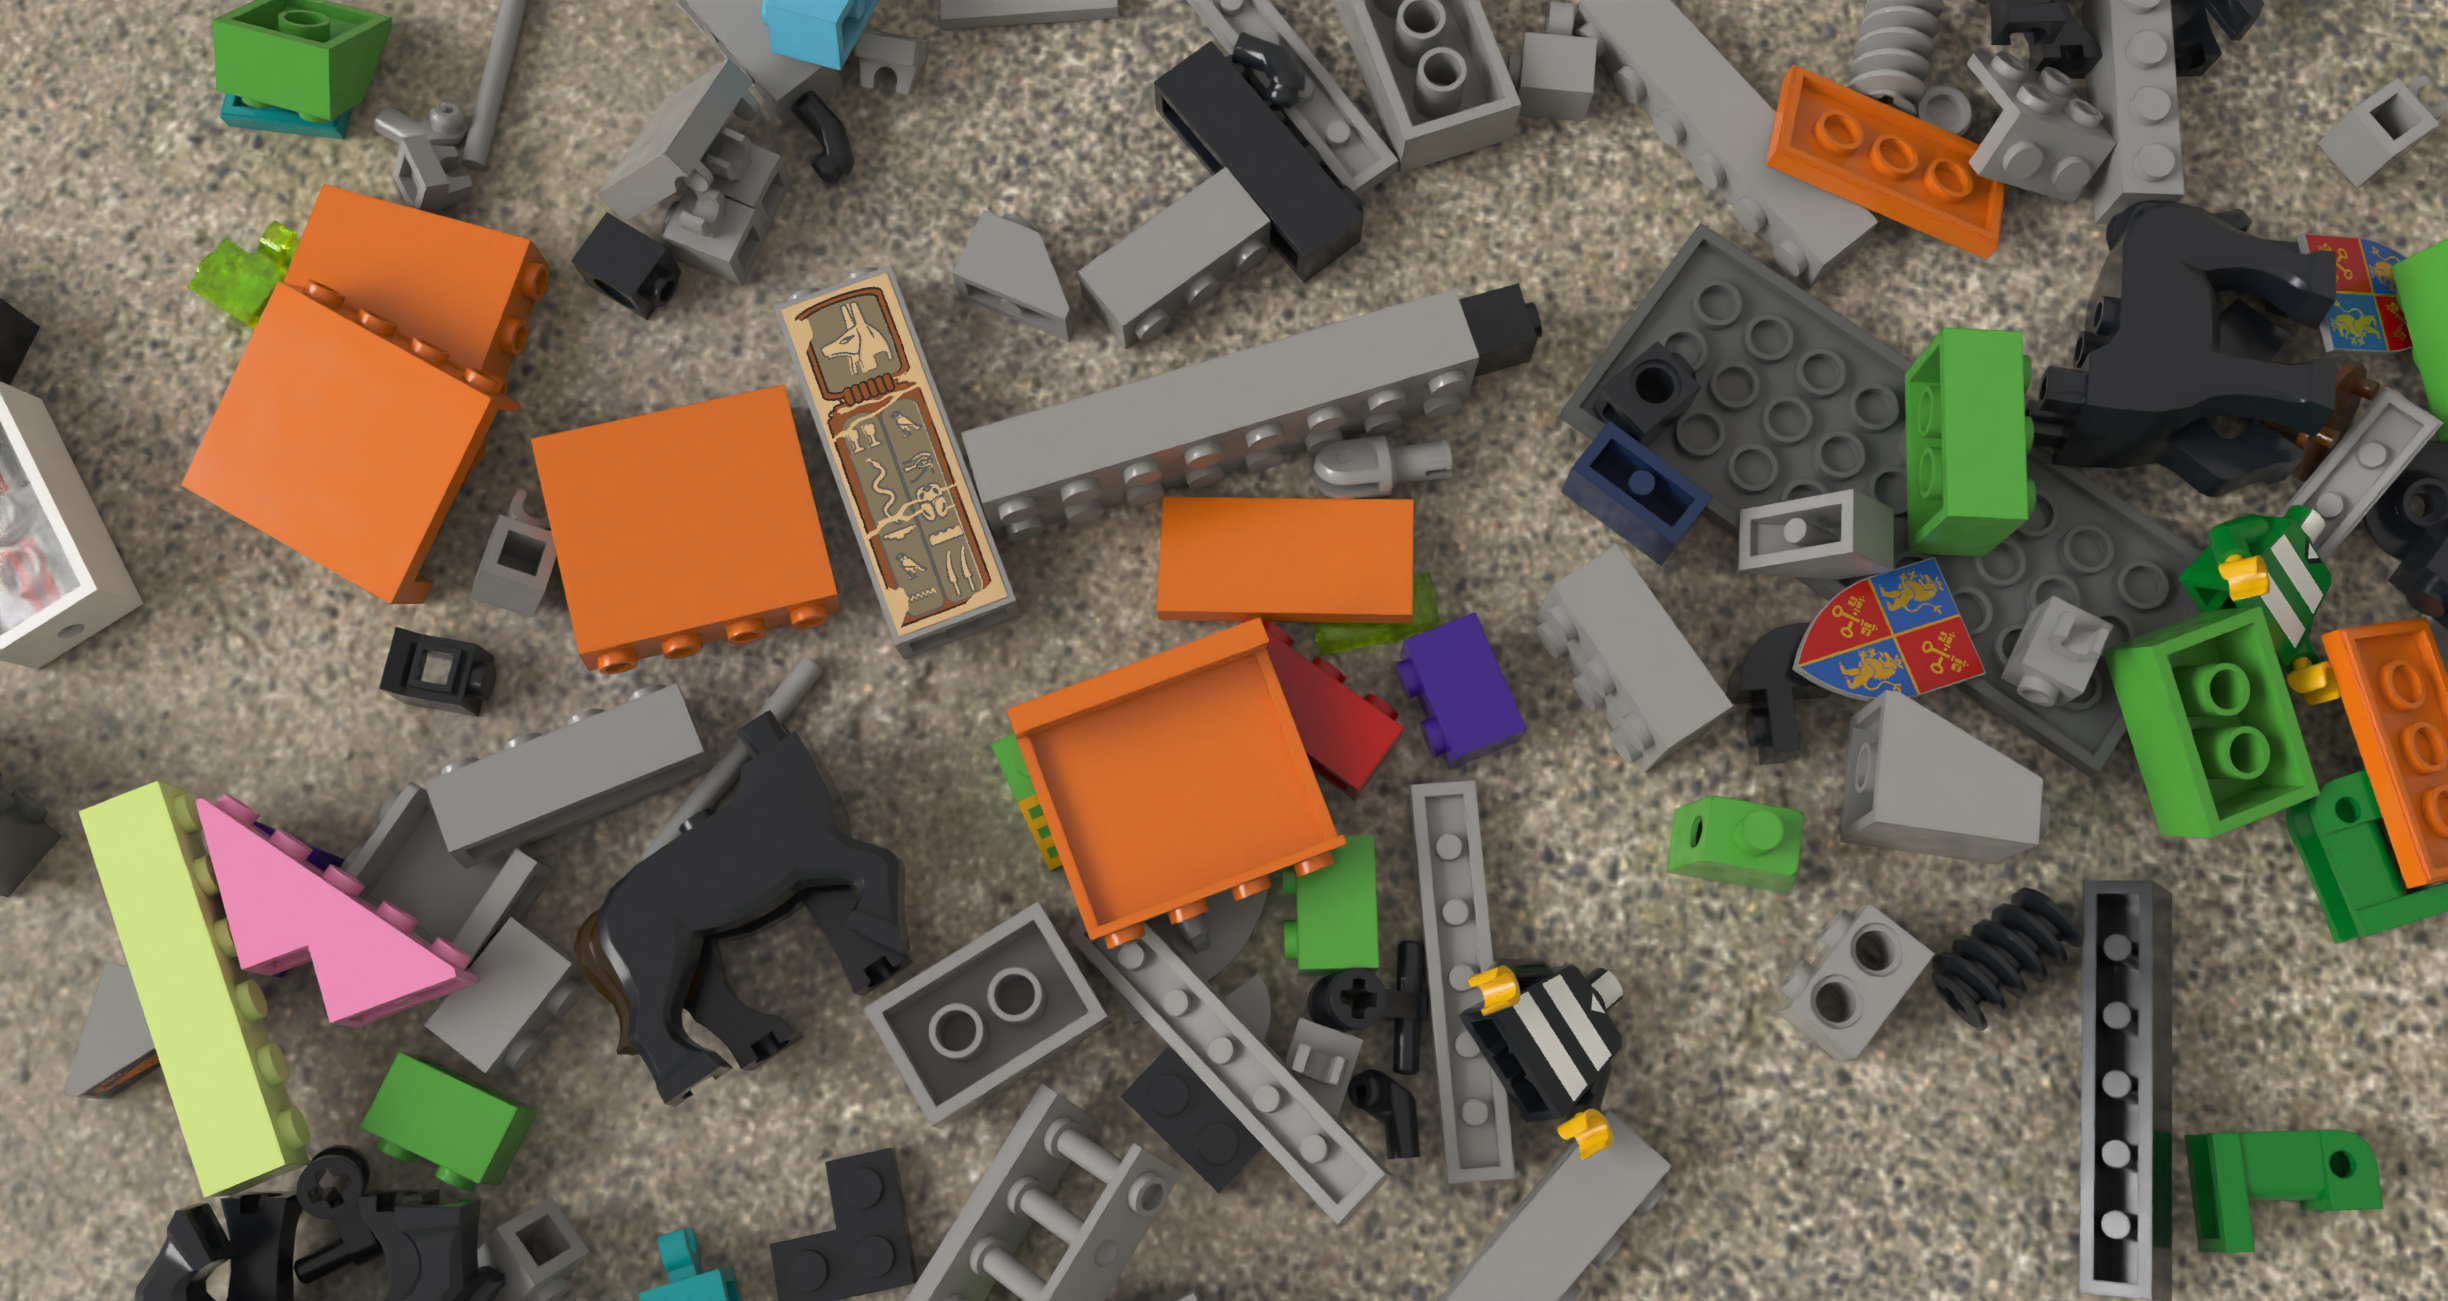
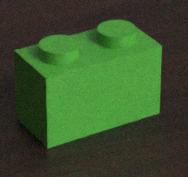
(1334, 912)
(447, 1121)

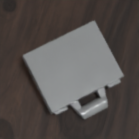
(676, 141)

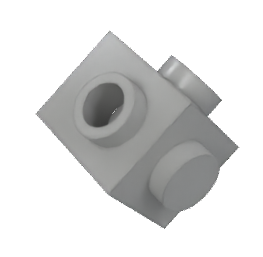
(534, 1254)

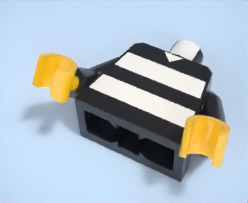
(1550, 1042)

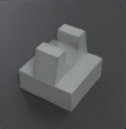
(894, 51)
(422, 175)

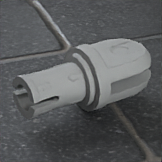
(1375, 466)

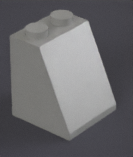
(1935, 787)

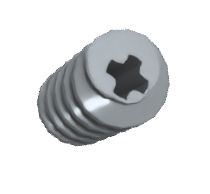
(1895, 51)

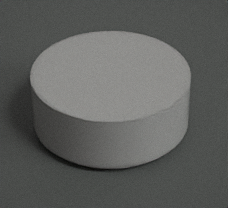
(1946, 109)

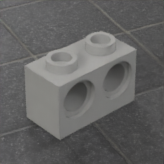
(1865, 993)

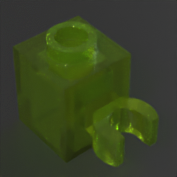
(242, 283)

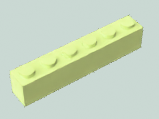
(193, 990)

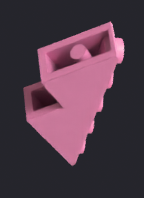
(295, 914)

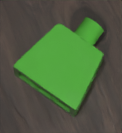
(1738, 843)

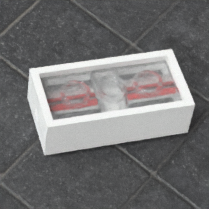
(55, 553)

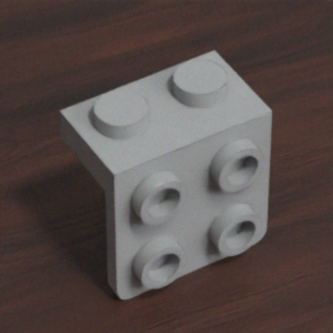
(2045, 133)

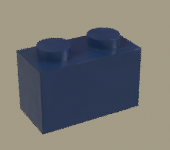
(1635, 493)

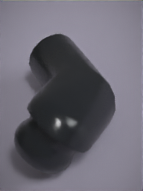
(1276, 63)
(831, 134)
(1391, 1106)

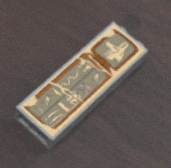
(896, 462)

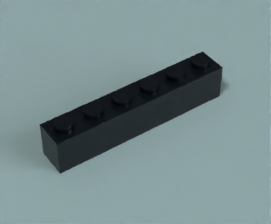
(2126, 1091)

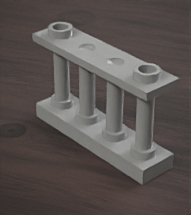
(1018, 1192)

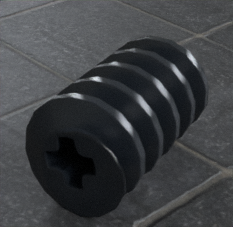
(2000, 953)

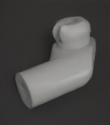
(443, 127)

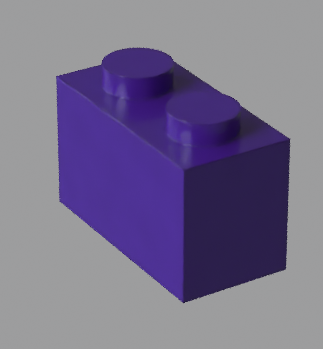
(1459, 692)

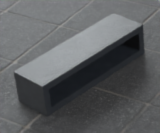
(1232, 127)

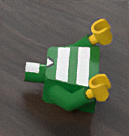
(2274, 567)

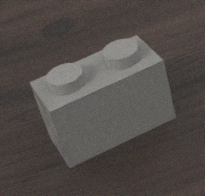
(519, 991)

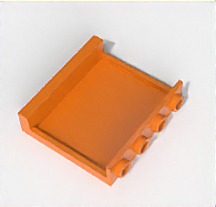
(428, 275)
(345, 439)
(685, 529)
(1174, 783)

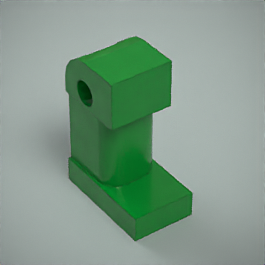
(2353, 863)
(2309, 1166)

